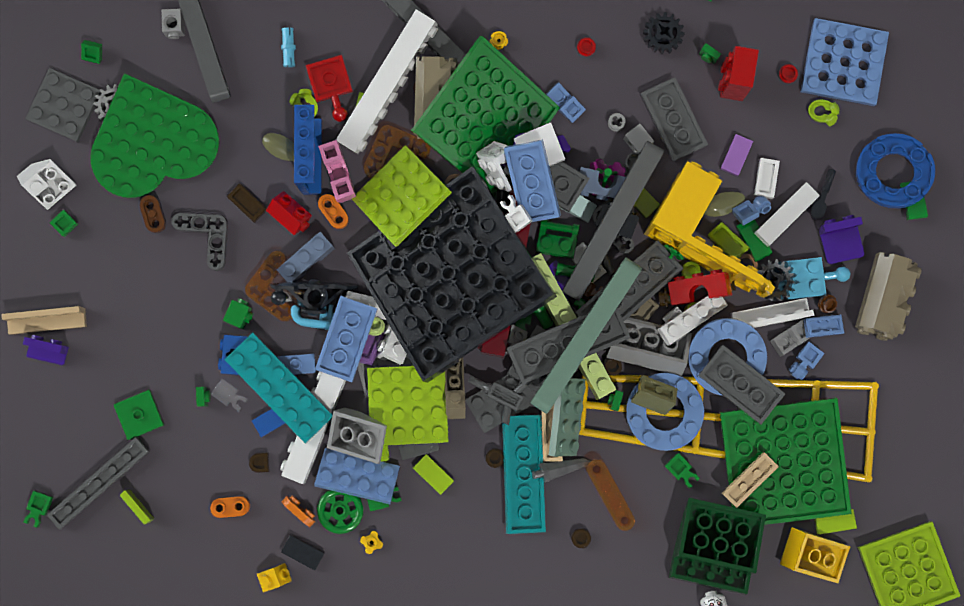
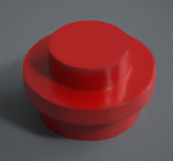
(586, 47)
(788, 73)

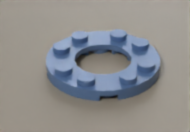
(724, 329)
(684, 432)

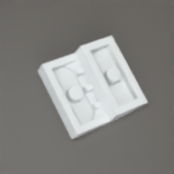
(550, 140)

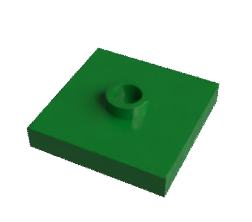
(139, 414)

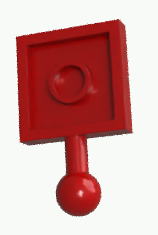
(330, 81)

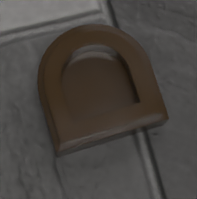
(259, 462)

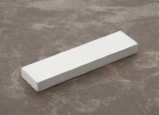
(786, 214)

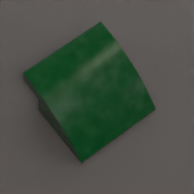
(717, 546)

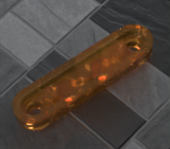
(610, 495)

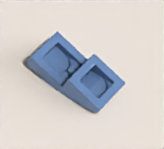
(568, 104)

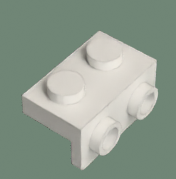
(391, 347)

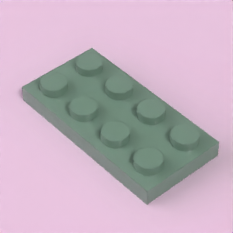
(567, 419)

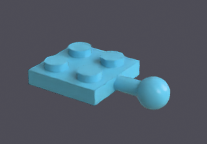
(812, 278)

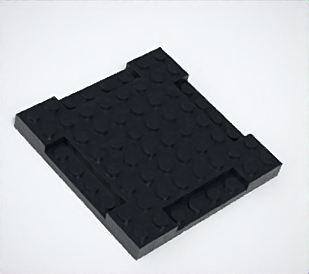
(452, 278)

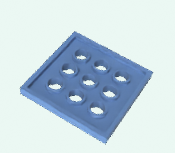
(831, 88)

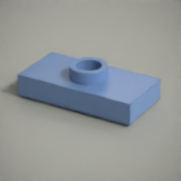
(823, 326)
(299, 363)

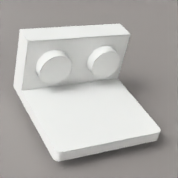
(490, 160)

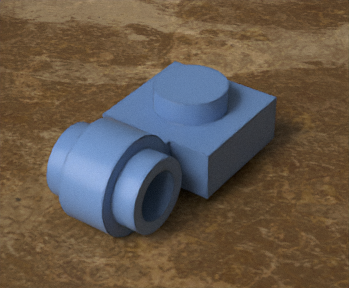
(747, 212)
(809, 357)

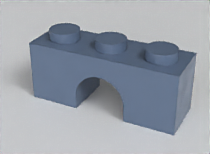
(595, 188)
(304, 258)

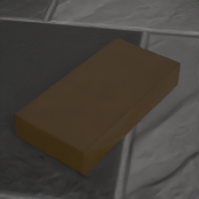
(246, 203)

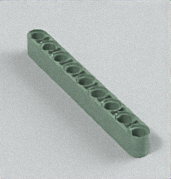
(586, 335)

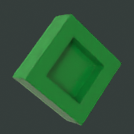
(91, 51)
(709, 54)
(63, 223)
(203, 396)
(615, 400)

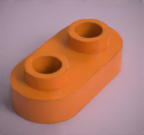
(333, 212)
(229, 507)
(305, 516)

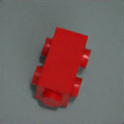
(289, 213)

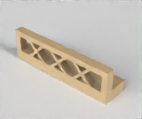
(45, 320)

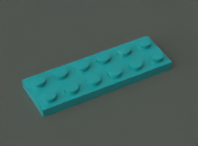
(279, 388)
(521, 457)

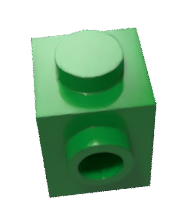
(238, 313)

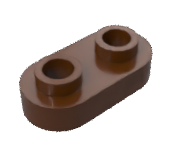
(153, 214)

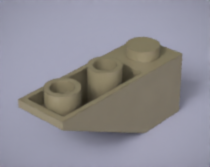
(455, 391)

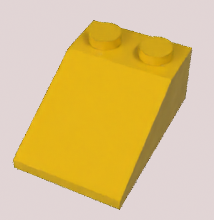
(814, 555)

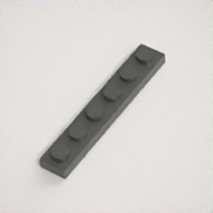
(98, 483)

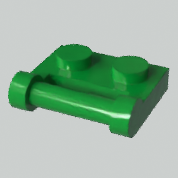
(557, 245)

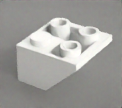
(45, 182)

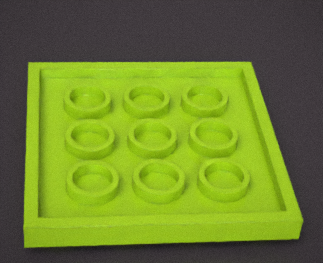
(401, 196)
(408, 405)
(909, 568)

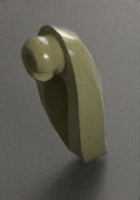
(279, 146)
(724, 203)

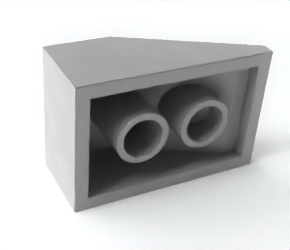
(356, 435)

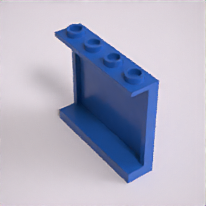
(306, 150)

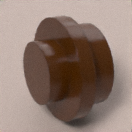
(827, 303)

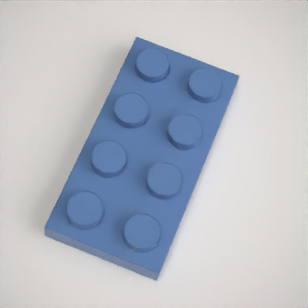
(532, 179)
(346, 339)
(357, 476)

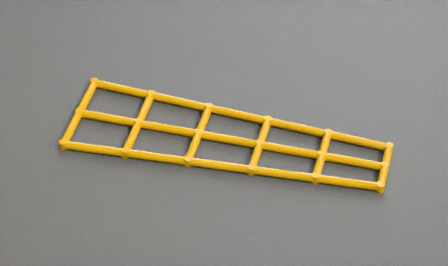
(695, 449)

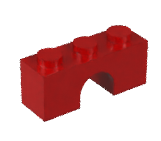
(683, 289)

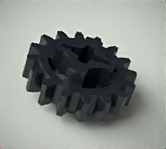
(659, 27)
(772, 271)

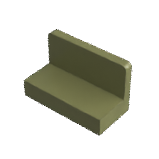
(655, 395)

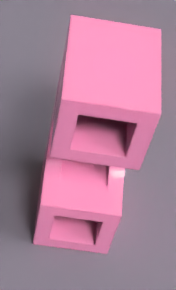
(338, 171)

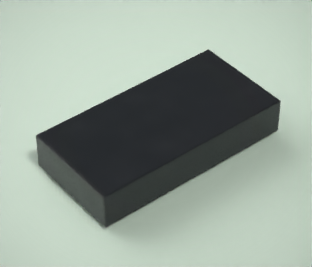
(302, 552)

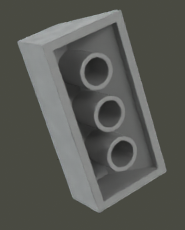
(649, 350)

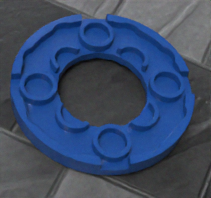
(902, 145)

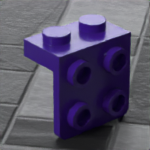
(841, 239)

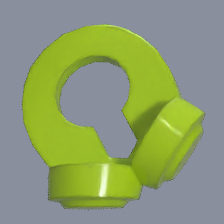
(304, 94)
(828, 119)

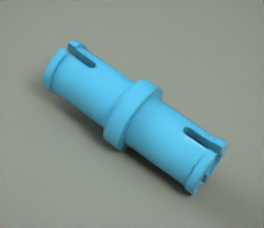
(288, 47)

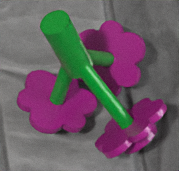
(607, 173)

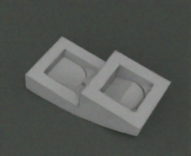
(789, 338)

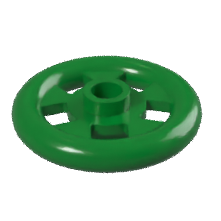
(340, 527)

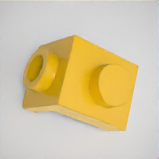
(274, 577)

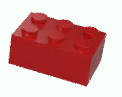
(738, 73)

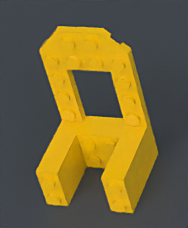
(679, 217)

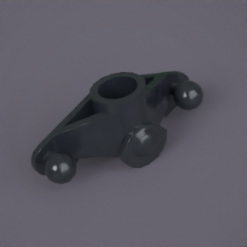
(320, 297)

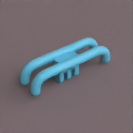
(323, 322)

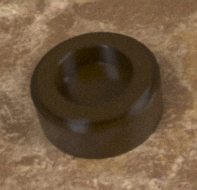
(581, 538)

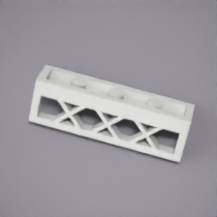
(774, 313)

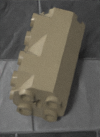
(430, 78)
(887, 295)

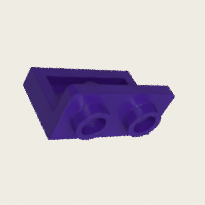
(46, 351)

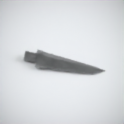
(553, 470)

